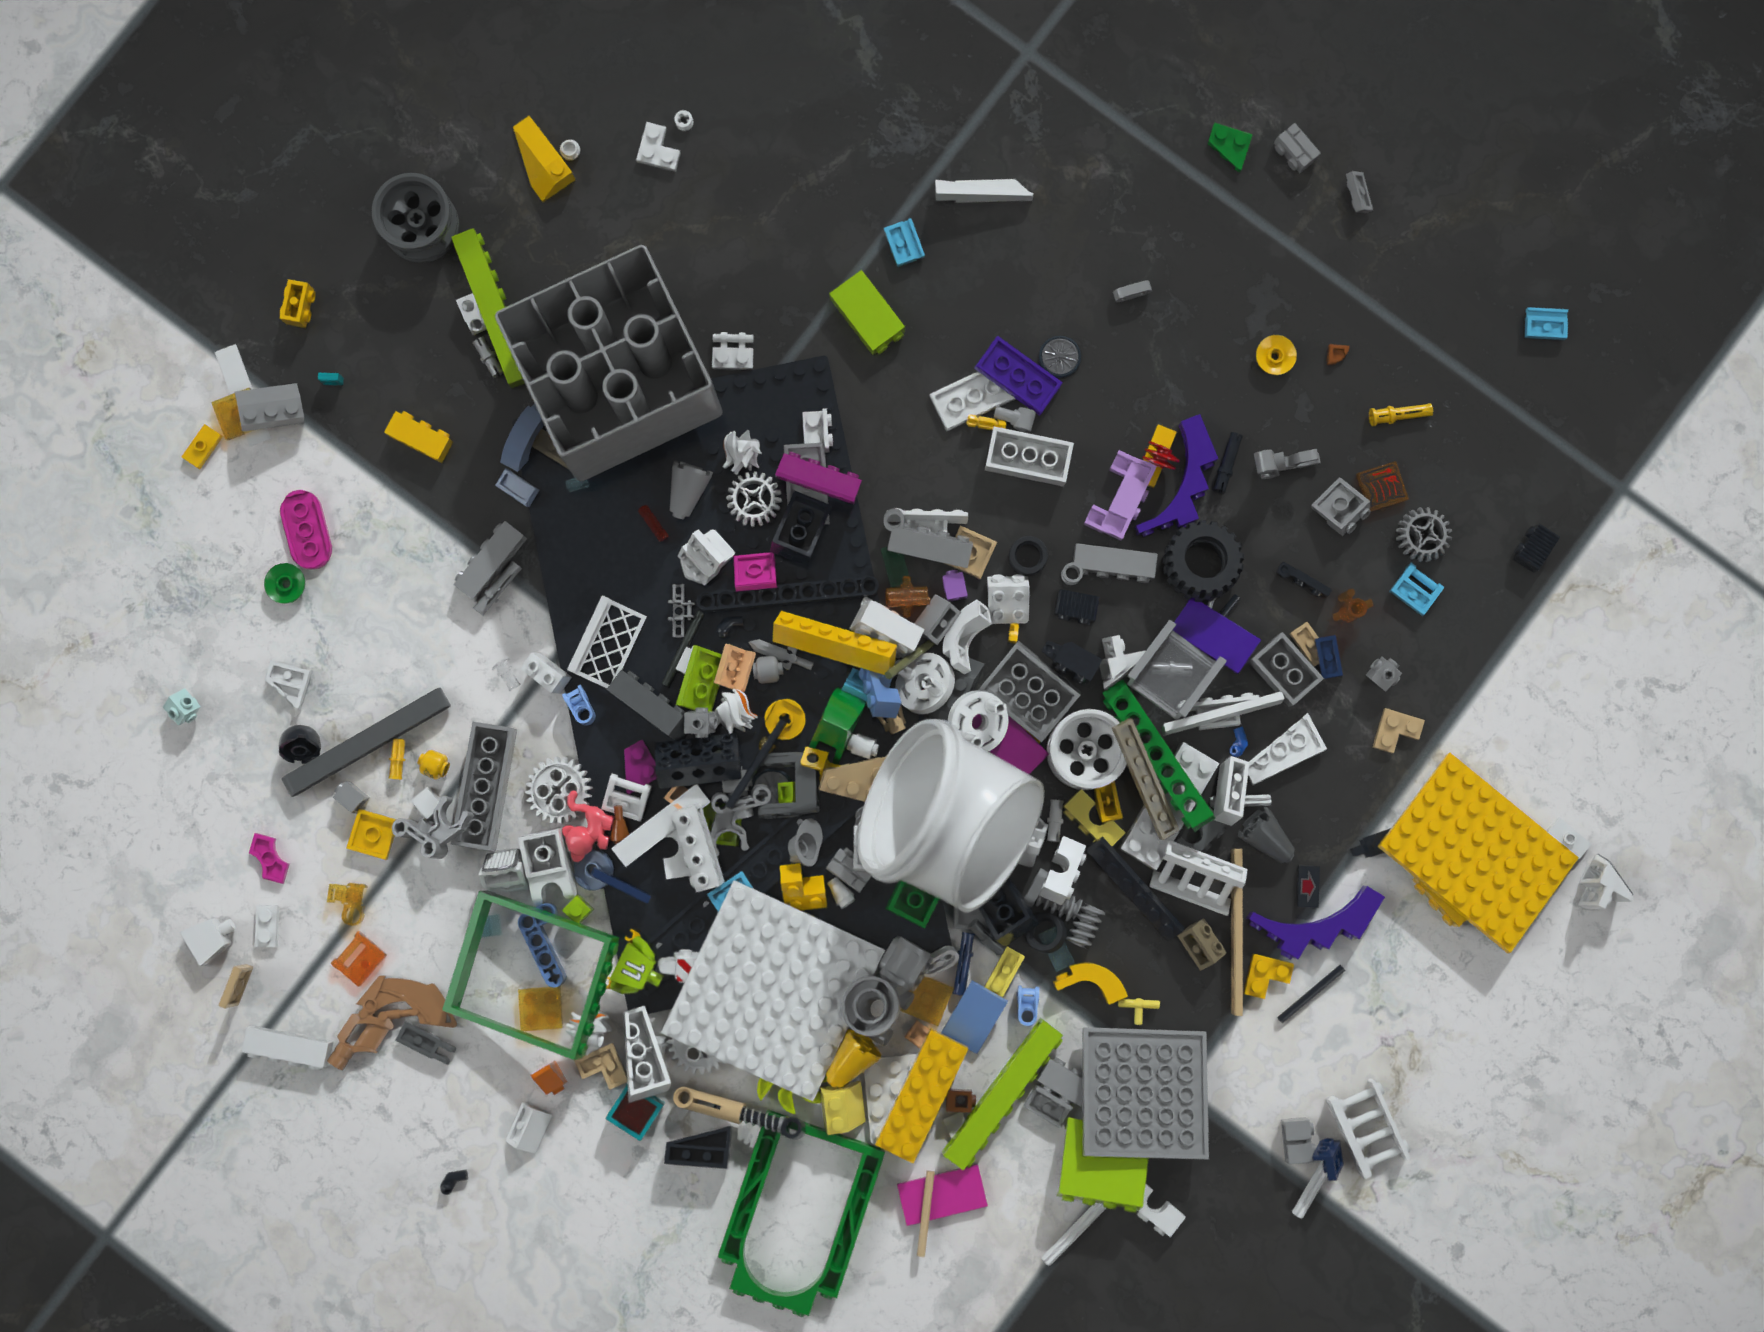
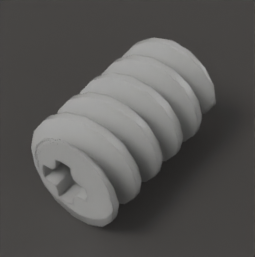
(1069, 907)
(1085, 926)

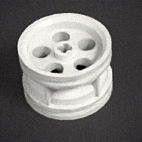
(1059, 762)

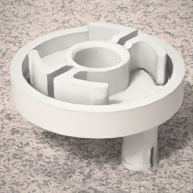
(936, 690)
(992, 713)

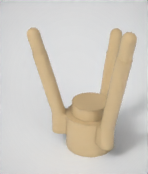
(894, 724)

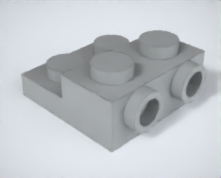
(1342, 506)

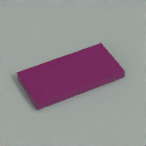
(1017, 746)

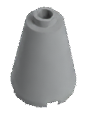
(686, 488)

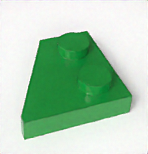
(1230, 144)

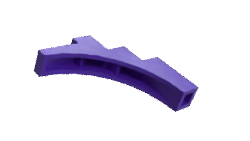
(1350, 919)

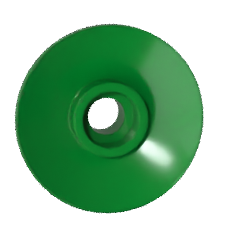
(275, 581)

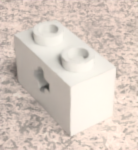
(546, 673)

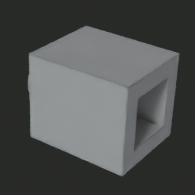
(350, 796)

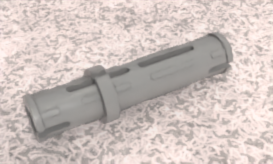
(497, 588)

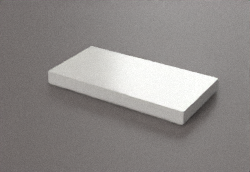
(968, 396)

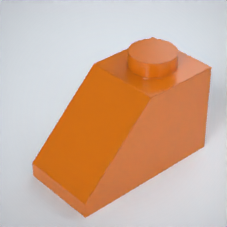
(550, 1078)

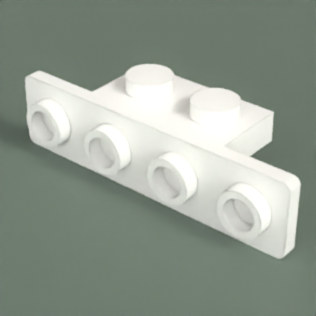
(934, 520)
(1209, 704)

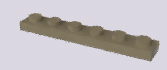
(1145, 779)

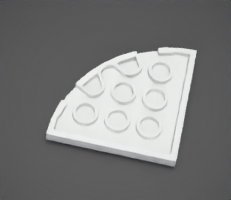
(882, 1086)

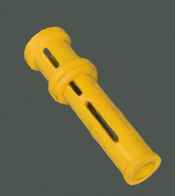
(1390, 413)

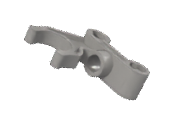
(1270, 463)
(725, 817)
(433, 835)

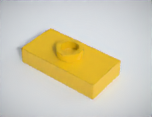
(202, 446)

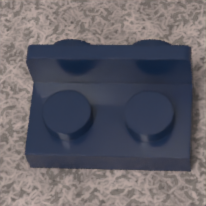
(1331, 1154)

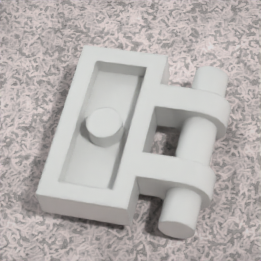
(732, 358)

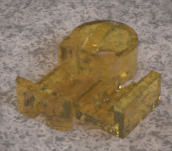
(349, 896)

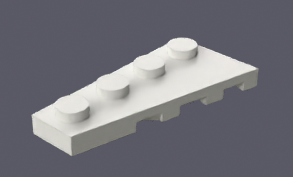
(1289, 749)

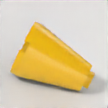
(852, 1059)

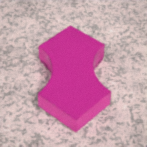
(265, 851)

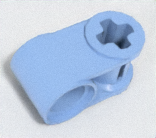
(579, 702)
(1027, 1003)

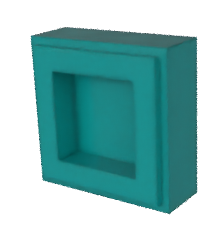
(330, 378)

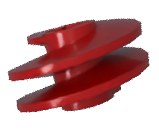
(1161, 456)

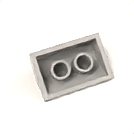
(269, 407)

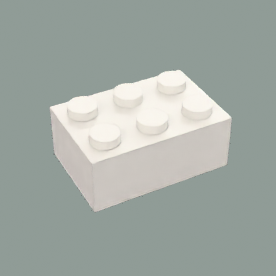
(887, 626)

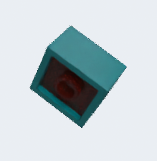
(636, 1116)

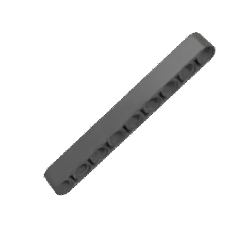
(366, 742)

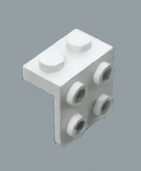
(1008, 599)

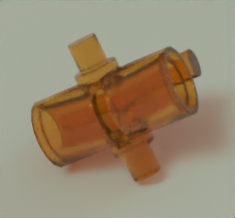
(907, 596)
(1359, 605)

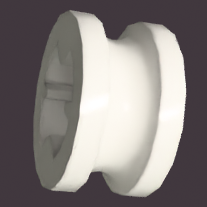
(684, 127)

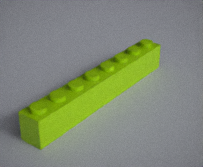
(487, 296)
(1002, 1093)

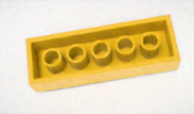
(921, 1095)

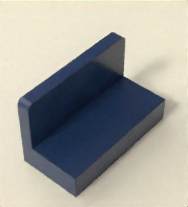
(1329, 657)

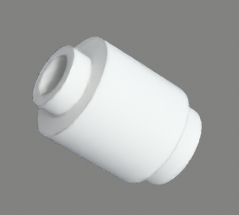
(863, 746)

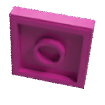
(755, 571)

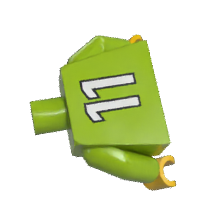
(634, 967)

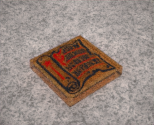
(1382, 486)

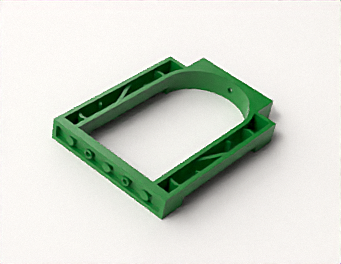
(832, 1275)

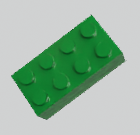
(912, 903)

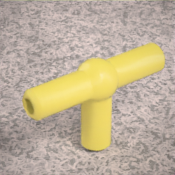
(1139, 1004)

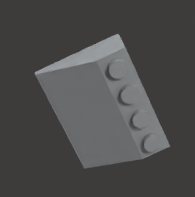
(1031, 690)

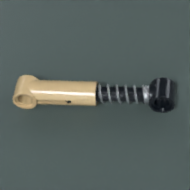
(737, 1112)

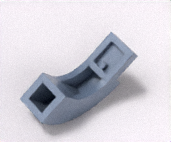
(521, 438)

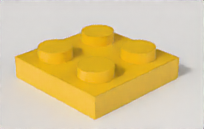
(371, 834)

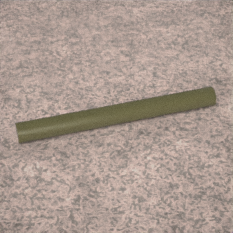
(908, 659)

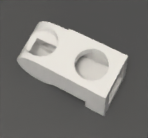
(471, 314)

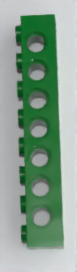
(1202, 814)

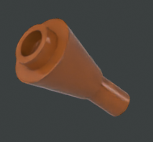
(619, 827)

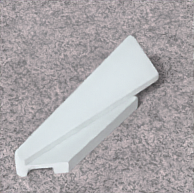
(982, 191)

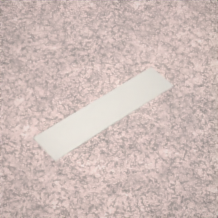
(238, 380)
(656, 827)

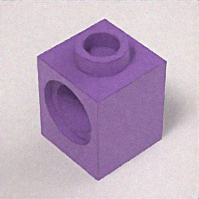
(954, 585)

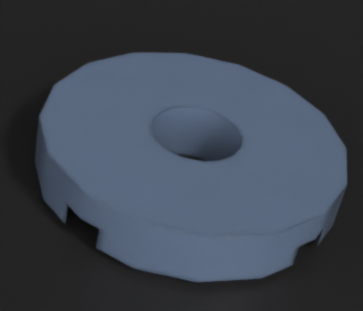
(583, 875)

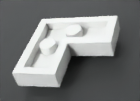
(653, 153)

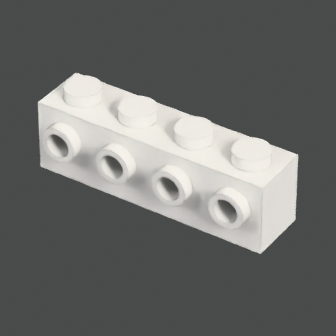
(697, 847)

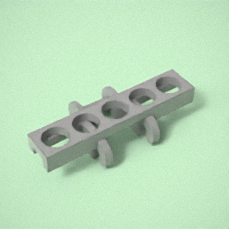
(682, 605)

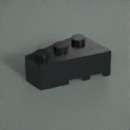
(701, 1150)

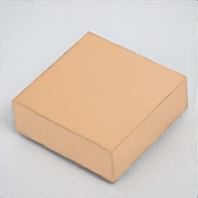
(917, 1034)

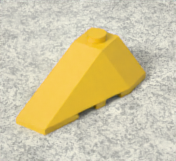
(542, 162)

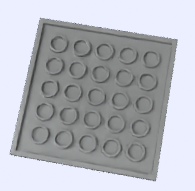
(1145, 1093)

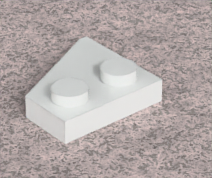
(289, 681)

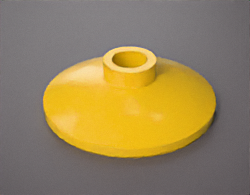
(1276, 345)

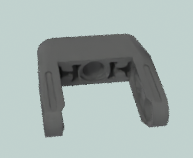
(806, 787)

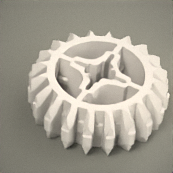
(749, 506)

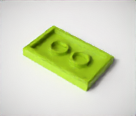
(698, 683)

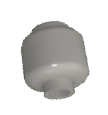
(767, 669)

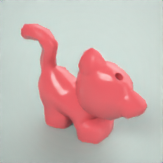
(581, 839)

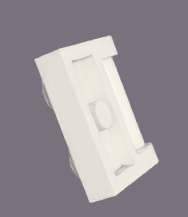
(632, 806)

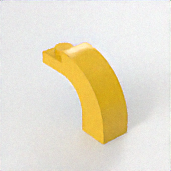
(1107, 981)

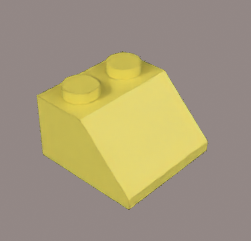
(842, 1107)

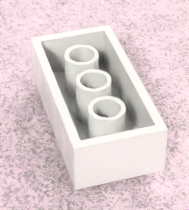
(1029, 456)

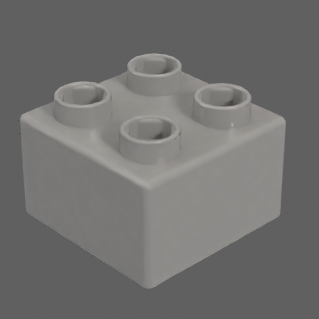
(609, 363)

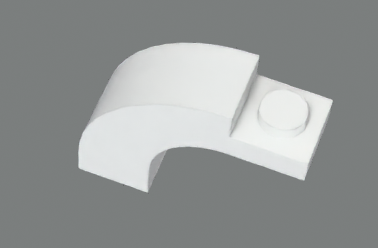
(959, 636)

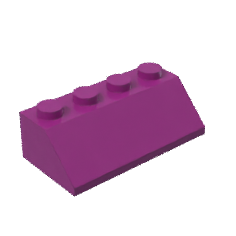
(818, 478)

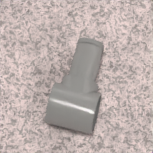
(1021, 418)

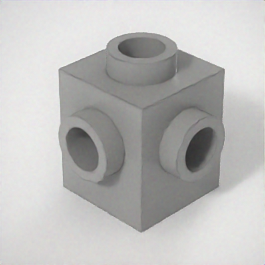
(1384, 673)
(700, 722)

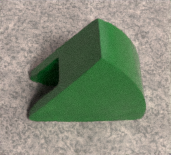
(838, 722)

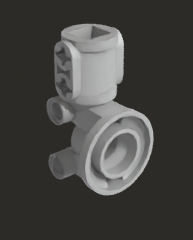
(900, 971)

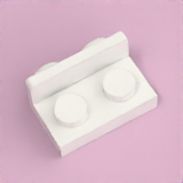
(816, 428)

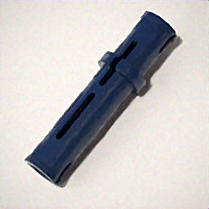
(965, 954)

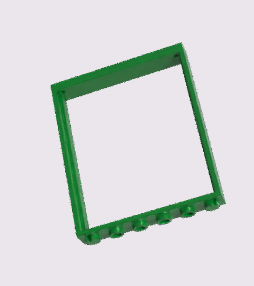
(468, 954)

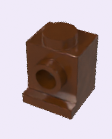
(952, 1104)

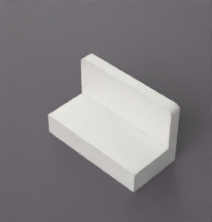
(528, 1128)

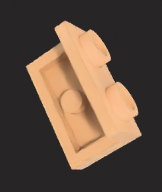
(734, 667)

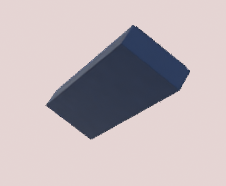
(620, 885)

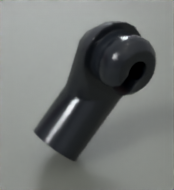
(451, 1179)

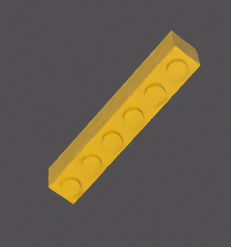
(834, 643)

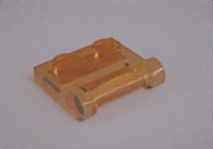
(364, 963)

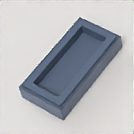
(517, 487)

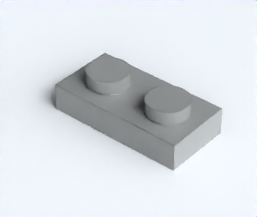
(1359, 192)

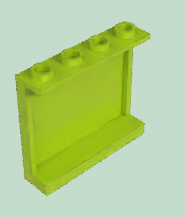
(1100, 1179)

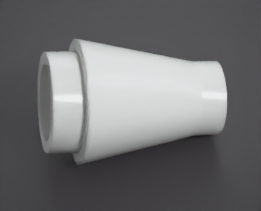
(841, 894)

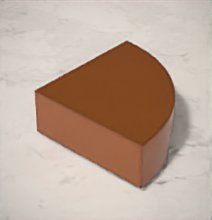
(1336, 353)

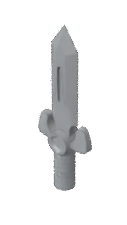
(781, 654)

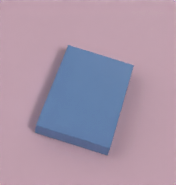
(974, 1016)

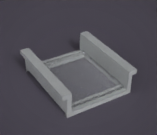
(1173, 673)

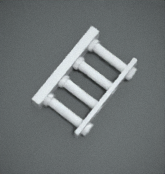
(1204, 864)
(1355, 1144)

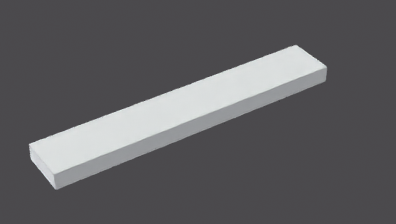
(1222, 713)

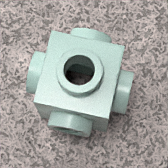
(181, 707)

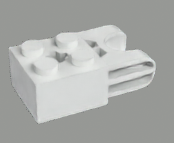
(544, 869)

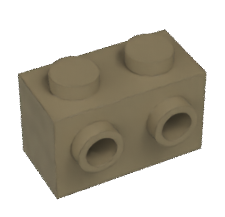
(1202, 944)

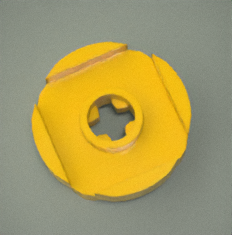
(782, 708)

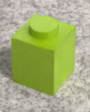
(578, 909)

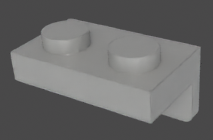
(1048, 1105)

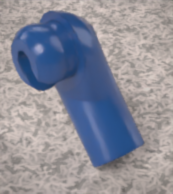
(1240, 743)

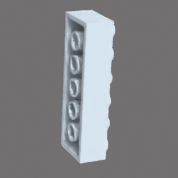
(1142, 840)

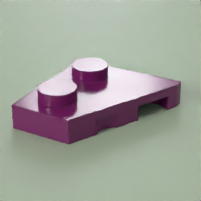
(639, 764)

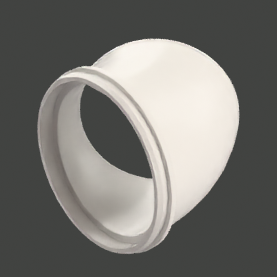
(947, 816)

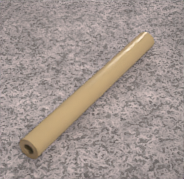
(925, 1213)

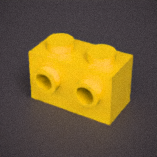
(297, 303)

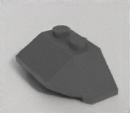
(963, 684)

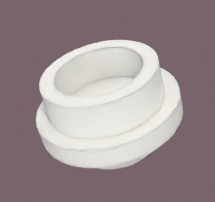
(570, 149)

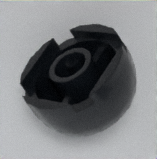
(299, 744)

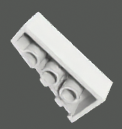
(643, 1057)

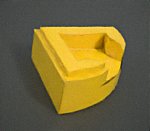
(1013, 633)

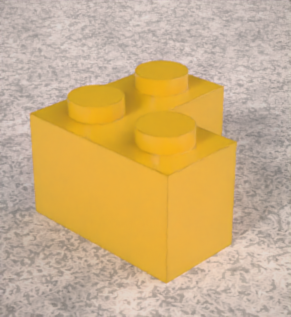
(802, 892)

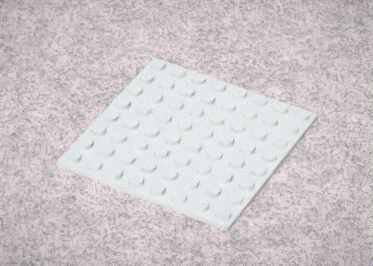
(770, 990)

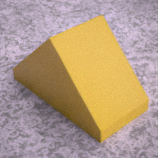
(1107, 803)

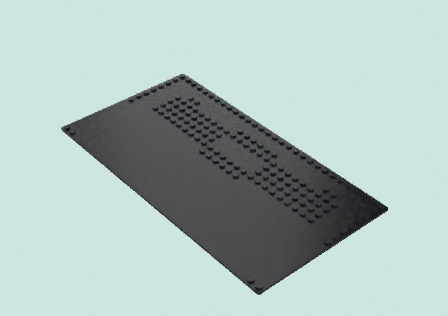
(601, 545)

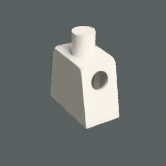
(208, 939)

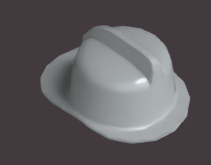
(806, 843)

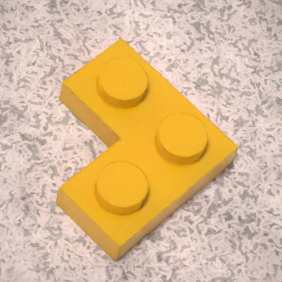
(1262, 970)

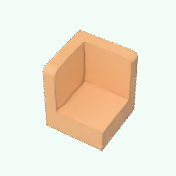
(674, 793)

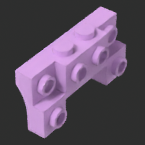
(1131, 491)

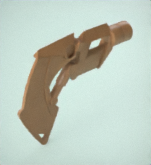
(425, 1003)

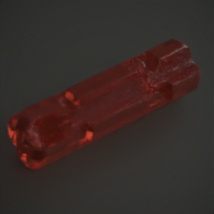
(653, 523)

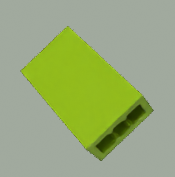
(867, 313)

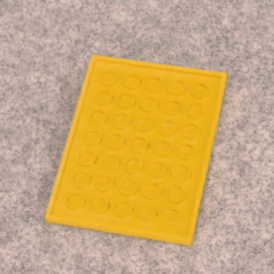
(1478, 852)

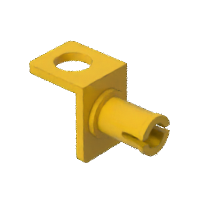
(821, 764)

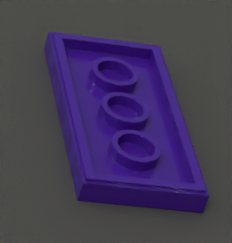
(1018, 375)
(1216, 635)

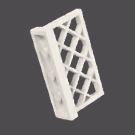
(590, 635)

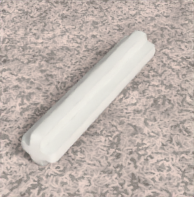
(1250, 800)
(1310, 1192)

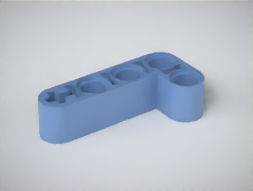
(545, 947)

